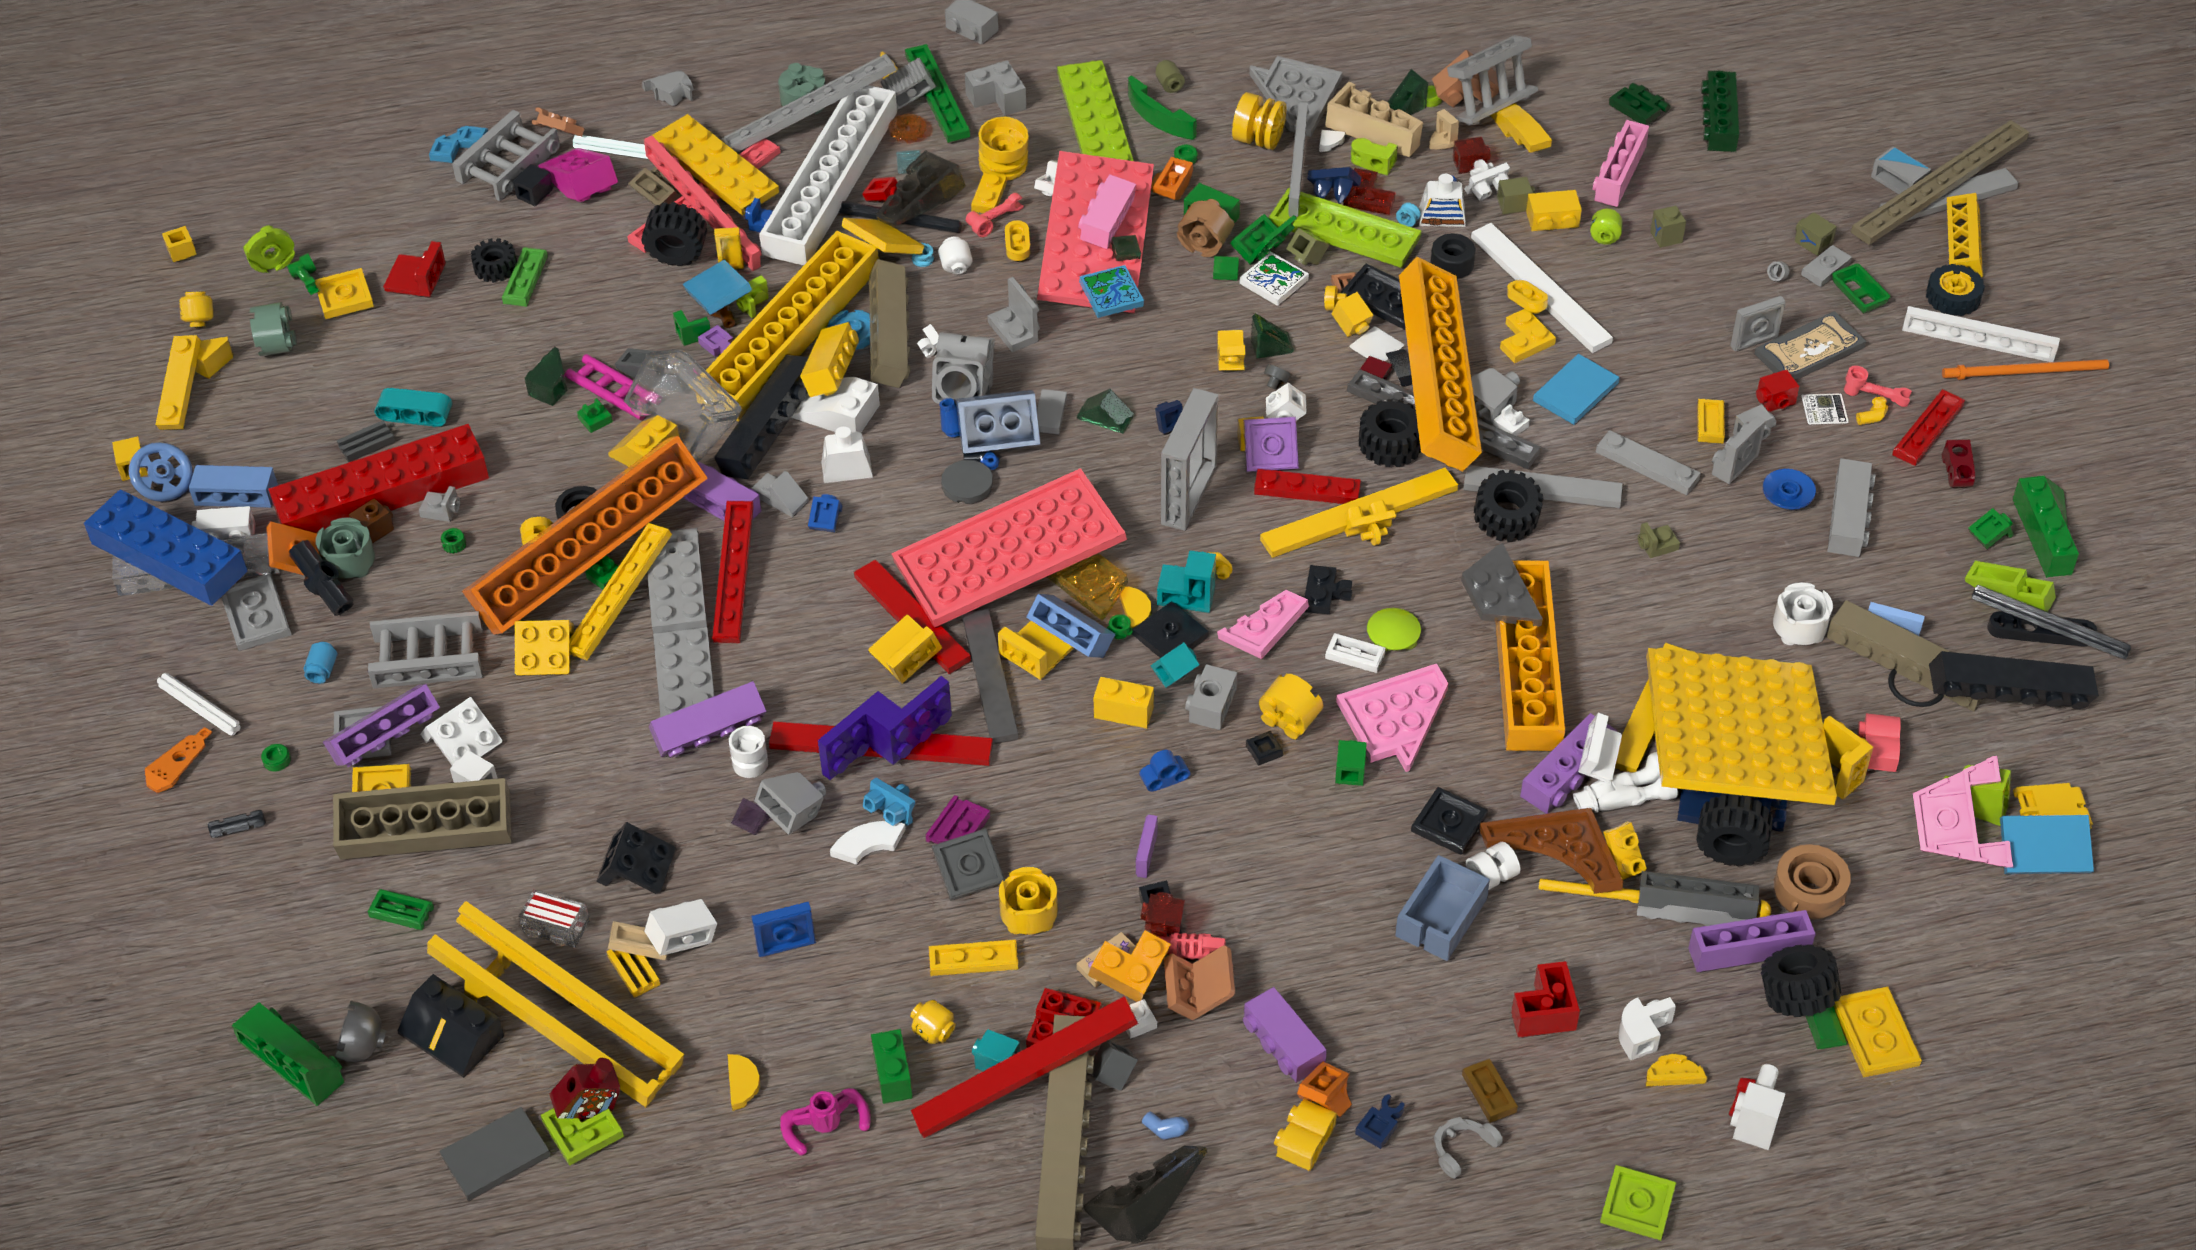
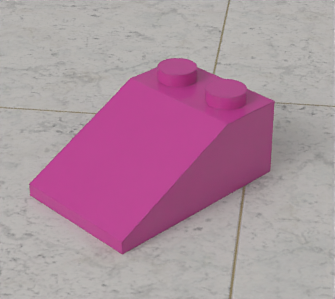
(581, 173)

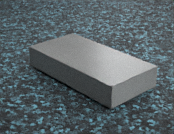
(1051, 410)

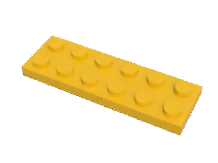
(716, 164)

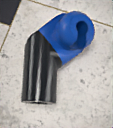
(985, 457)

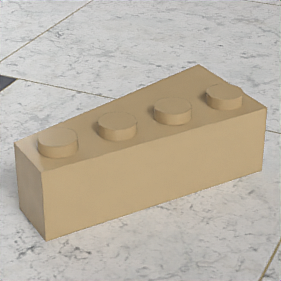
(1366, 118)

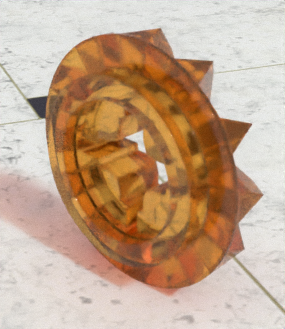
(899, 124)

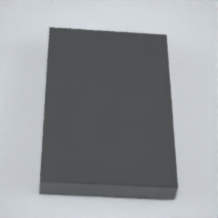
(494, 1153)

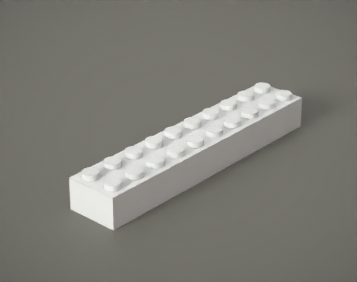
(828, 175)

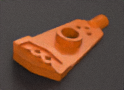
(165, 770)

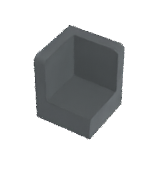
(1113, 1064)

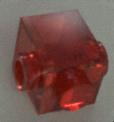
(1467, 152)
(1162, 914)

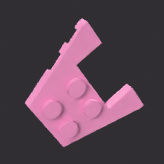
(1948, 818)

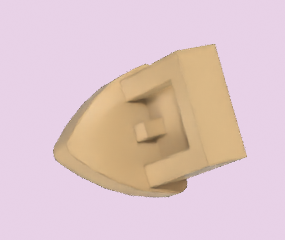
(1445, 132)

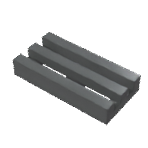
(366, 440)

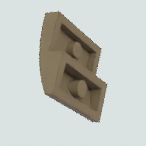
(655, 187)

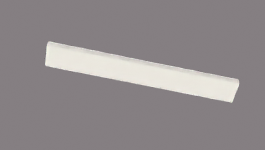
(1559, 303)

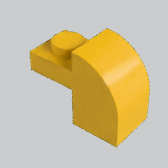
(1230, 350)

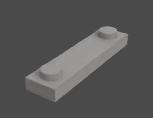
(1648, 462)

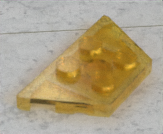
(1092, 583)

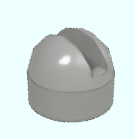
(1775, 269)

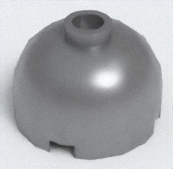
(360, 1033)

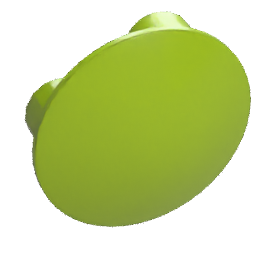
(1394, 629)

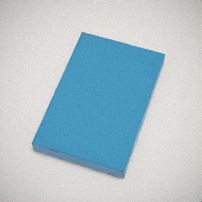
(717, 287)
(1576, 389)
(2048, 844)

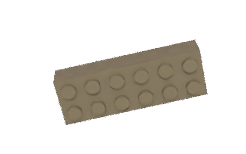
(421, 818)

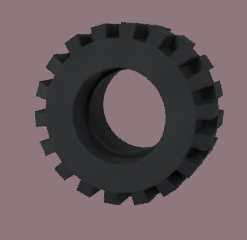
(674, 234)
(1389, 433)
(1513, 489)
(1734, 830)
(1801, 980)

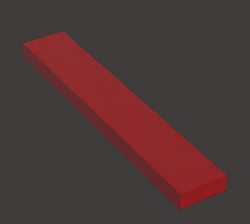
(733, 572)
(901, 603)

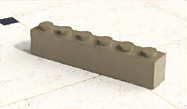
(888, 324)
(1888, 646)

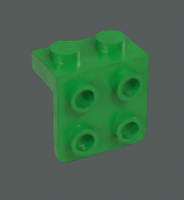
(1261, 237)

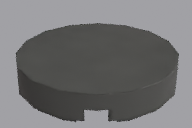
(967, 481)

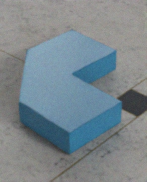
(446, 148)

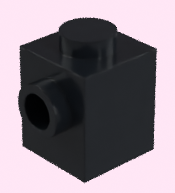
(533, 185)

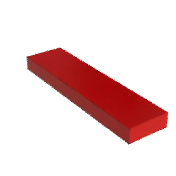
(1928, 427)

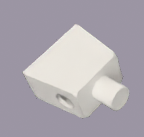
(845, 457)

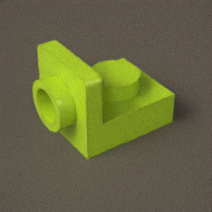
(755, 296)

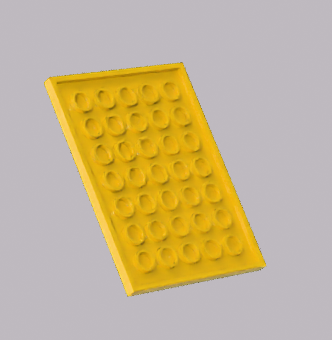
(1739, 726)

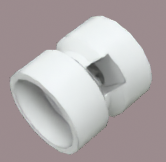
(748, 751)
(1497, 864)

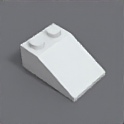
(847, 407)

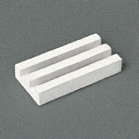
(1354, 656)

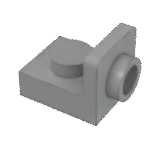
(440, 506)

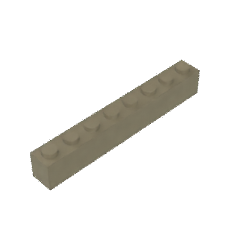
(1063, 1150)

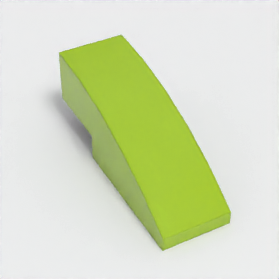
(2013, 583)

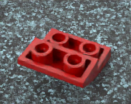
(1057, 1003)

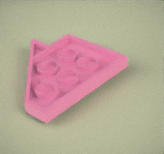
(1395, 713)

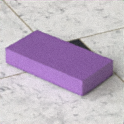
(1146, 846)

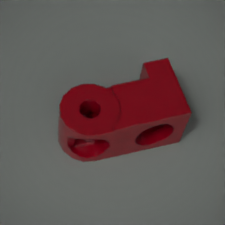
(1959, 464)

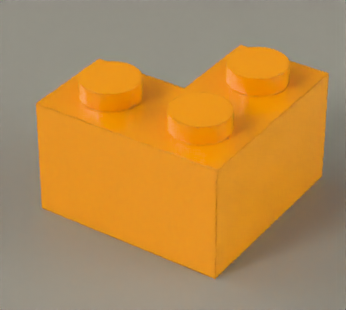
(1128, 972)

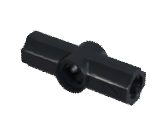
(321, 577)

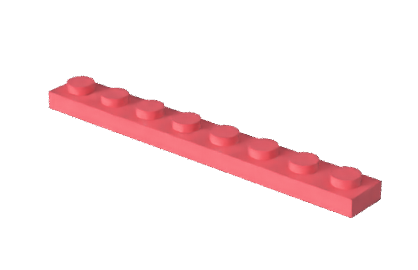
(698, 198)

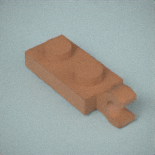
(558, 122)

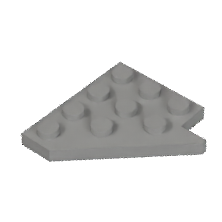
(1296, 83)

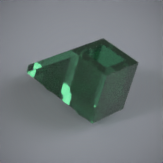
(547, 379)

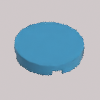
(858, 321)

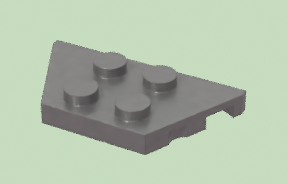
(1499, 590)

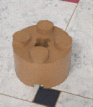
(1204, 228)

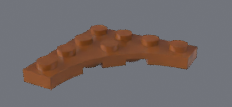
(1563, 835)

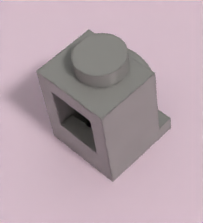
(1749, 415)

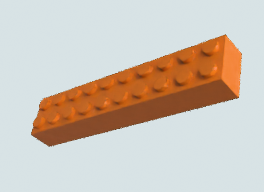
(584, 535)

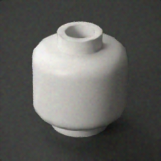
(955, 255)

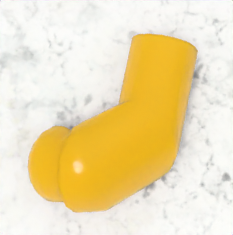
(1876, 412)

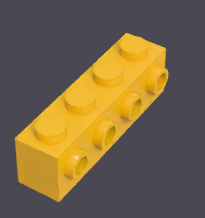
(829, 359)

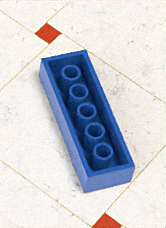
(165, 547)

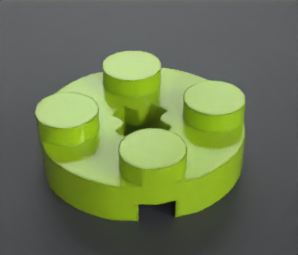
(262, 241)

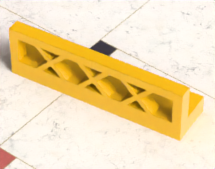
(1971, 214)

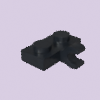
(1322, 588)

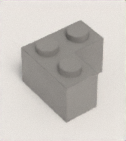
(996, 84)

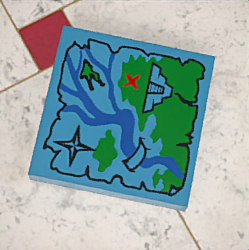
(1111, 291)

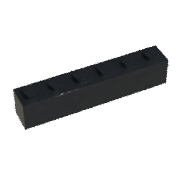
(763, 419)
(2013, 680)

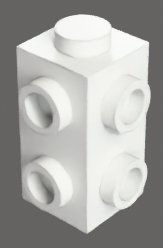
(226, 522)

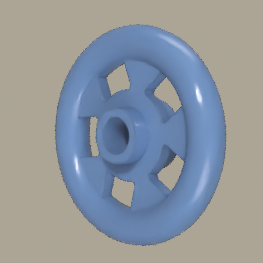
(143, 484)

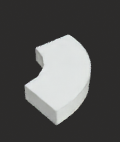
(867, 839)

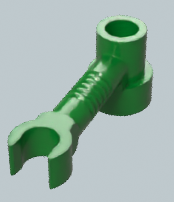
(303, 268)

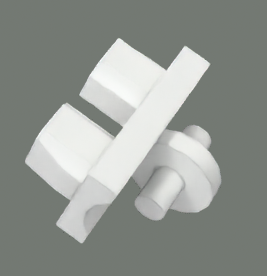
(1484, 176)

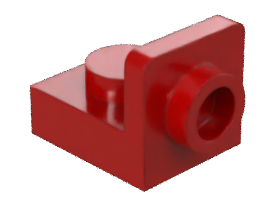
(880, 189)

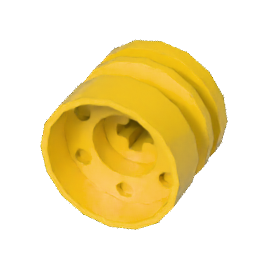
(1259, 121)
(1003, 147)

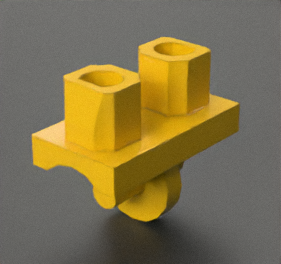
(1370, 526)
(1625, 850)

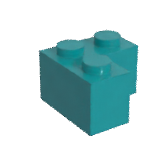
(1191, 585)

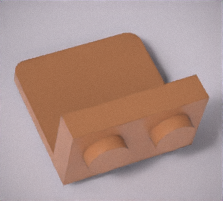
(1200, 985)

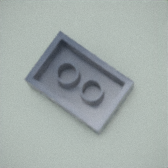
(998, 421)

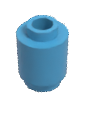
(320, 662)

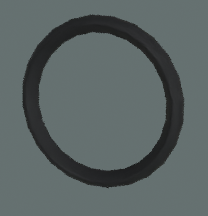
(1917, 704)

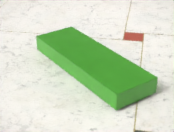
(524, 277)

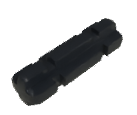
(236, 823)

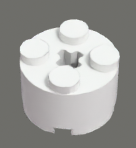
(1802, 614)

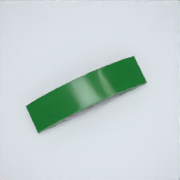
(1176, 123)

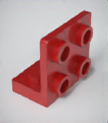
(417, 274)

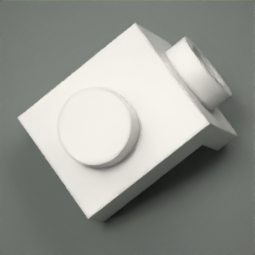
(1046, 182)

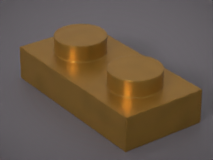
(1489, 1090)

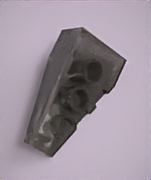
(1144, 1201)

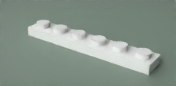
(1981, 334)

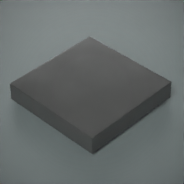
(968, 864)

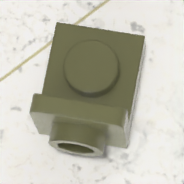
(1657, 540)

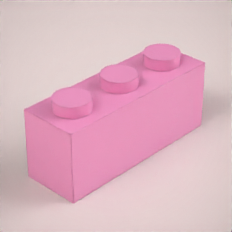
(1107, 211)

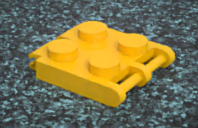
(2051, 800)

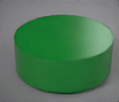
(1186, 153)
(276, 757)

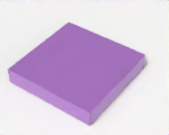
(1271, 444)

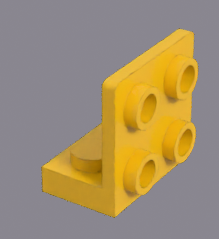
(542, 647)
(905, 648)
(1032, 648)
(1848, 754)

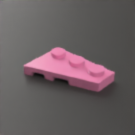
(1265, 627)

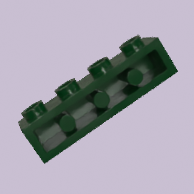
(1721, 111)

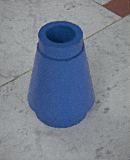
(949, 418)

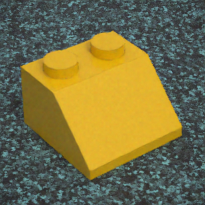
(643, 439)

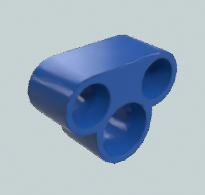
(1164, 771)

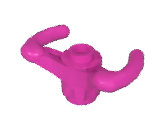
(823, 1115)

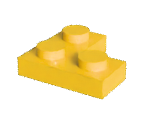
(1529, 336)

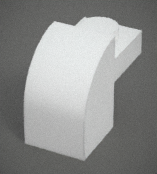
(1639, 1026)

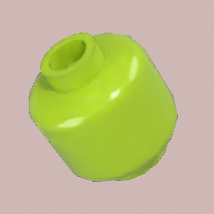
(1606, 224)

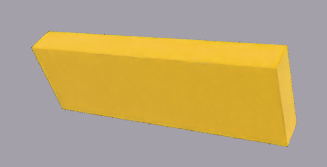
(973, 957)

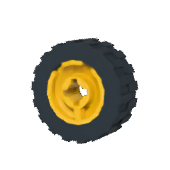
(1955, 290)

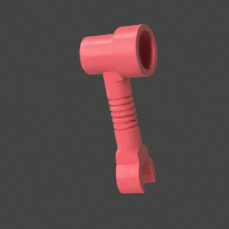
(982, 223)
(1856, 381)

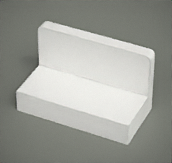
(1600, 750)

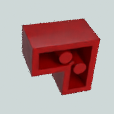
(1550, 1006)

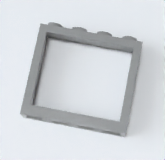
(1183, 459)

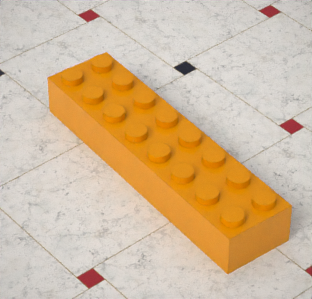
(1531, 670)

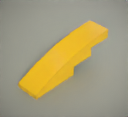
(1522, 128)

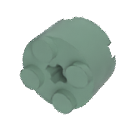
(799, 81)
(272, 329)
(346, 547)

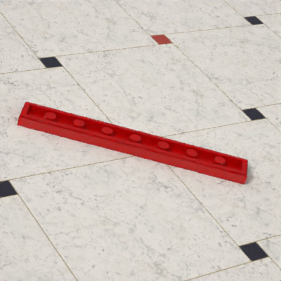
(935, 749)
(1024, 1067)

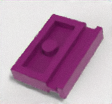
(957, 820)

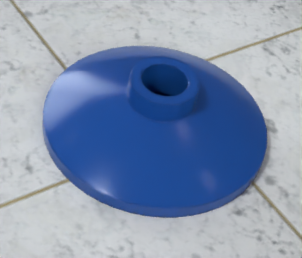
(1789, 488)

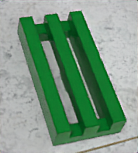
(398, 913)

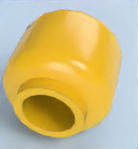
(196, 308)
(932, 1022)

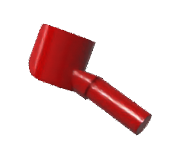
(1741, 1087)

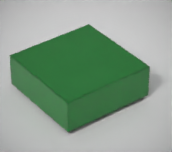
(1225, 268)

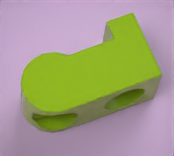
(1373, 156)

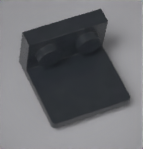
(637, 858)

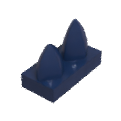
(1338, 178)

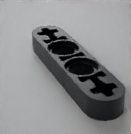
(2038, 635)

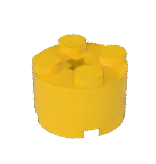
(1290, 705)
(1028, 901)

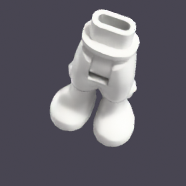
(1623, 789)

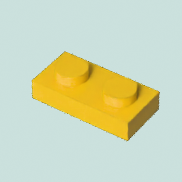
(988, 192)

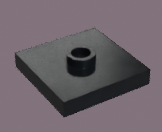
(1169, 629)
(1449, 820)

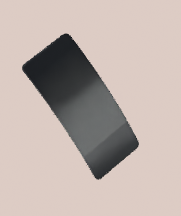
(1401, 365)

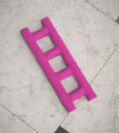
(599, 387)

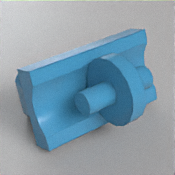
(892, 801)

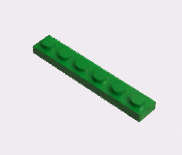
(940, 97)

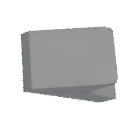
(781, 493)

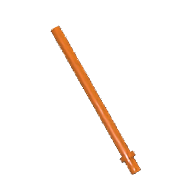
(1961, 371)

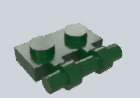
(1639, 103)

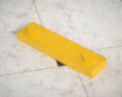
(178, 382)

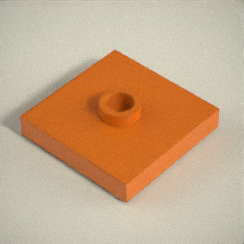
(281, 540)

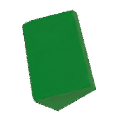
(1826, 1029)

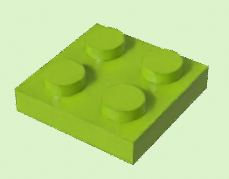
(1638, 1202)

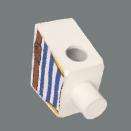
(1443, 203)

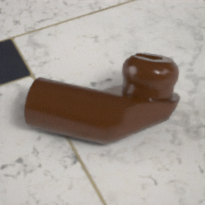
(726, 316)

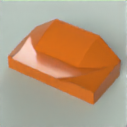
(1173, 178)
(1326, 1087)

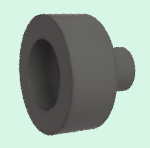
(1276, 374)

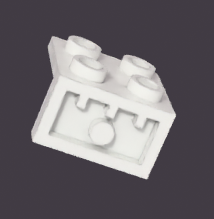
(462, 730)

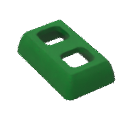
(1868, 285)

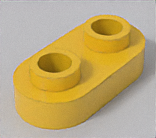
(1017, 240)
(1527, 296)

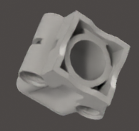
(962, 354)

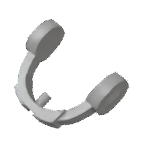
(1446, 1161)

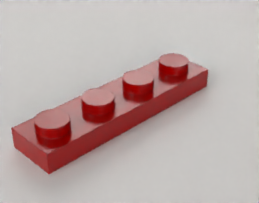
(1306, 486)

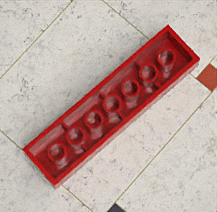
(391, 477)

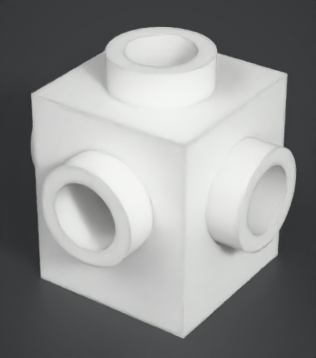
(1286, 403)

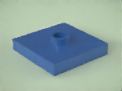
(783, 929)

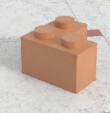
(1450, 88)

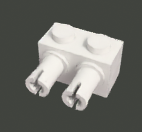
(1758, 1109)

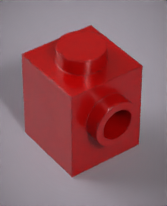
(1777, 390)

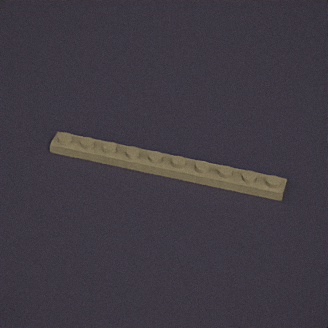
(1939, 182)

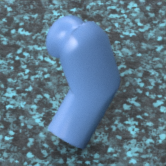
(1165, 1128)

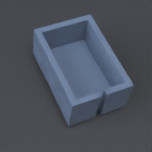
(1442, 907)

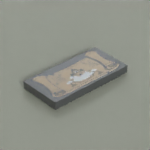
(1811, 346)

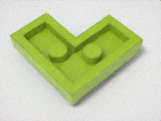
(582, 1139)

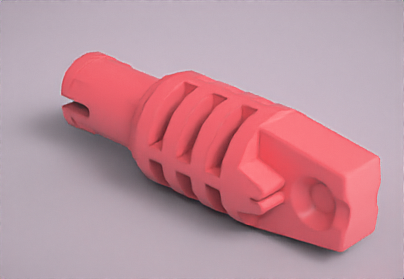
(1192, 945)

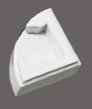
(1330, 139)

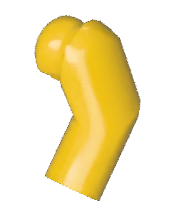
(1223, 566)

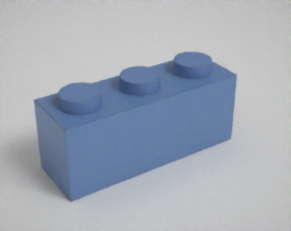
(232, 486)
(1070, 625)

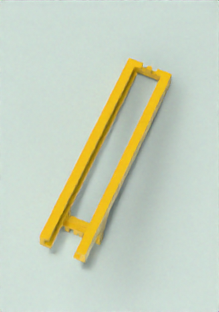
(484, 982)

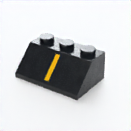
(450, 1026)

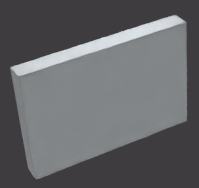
(255, 612)

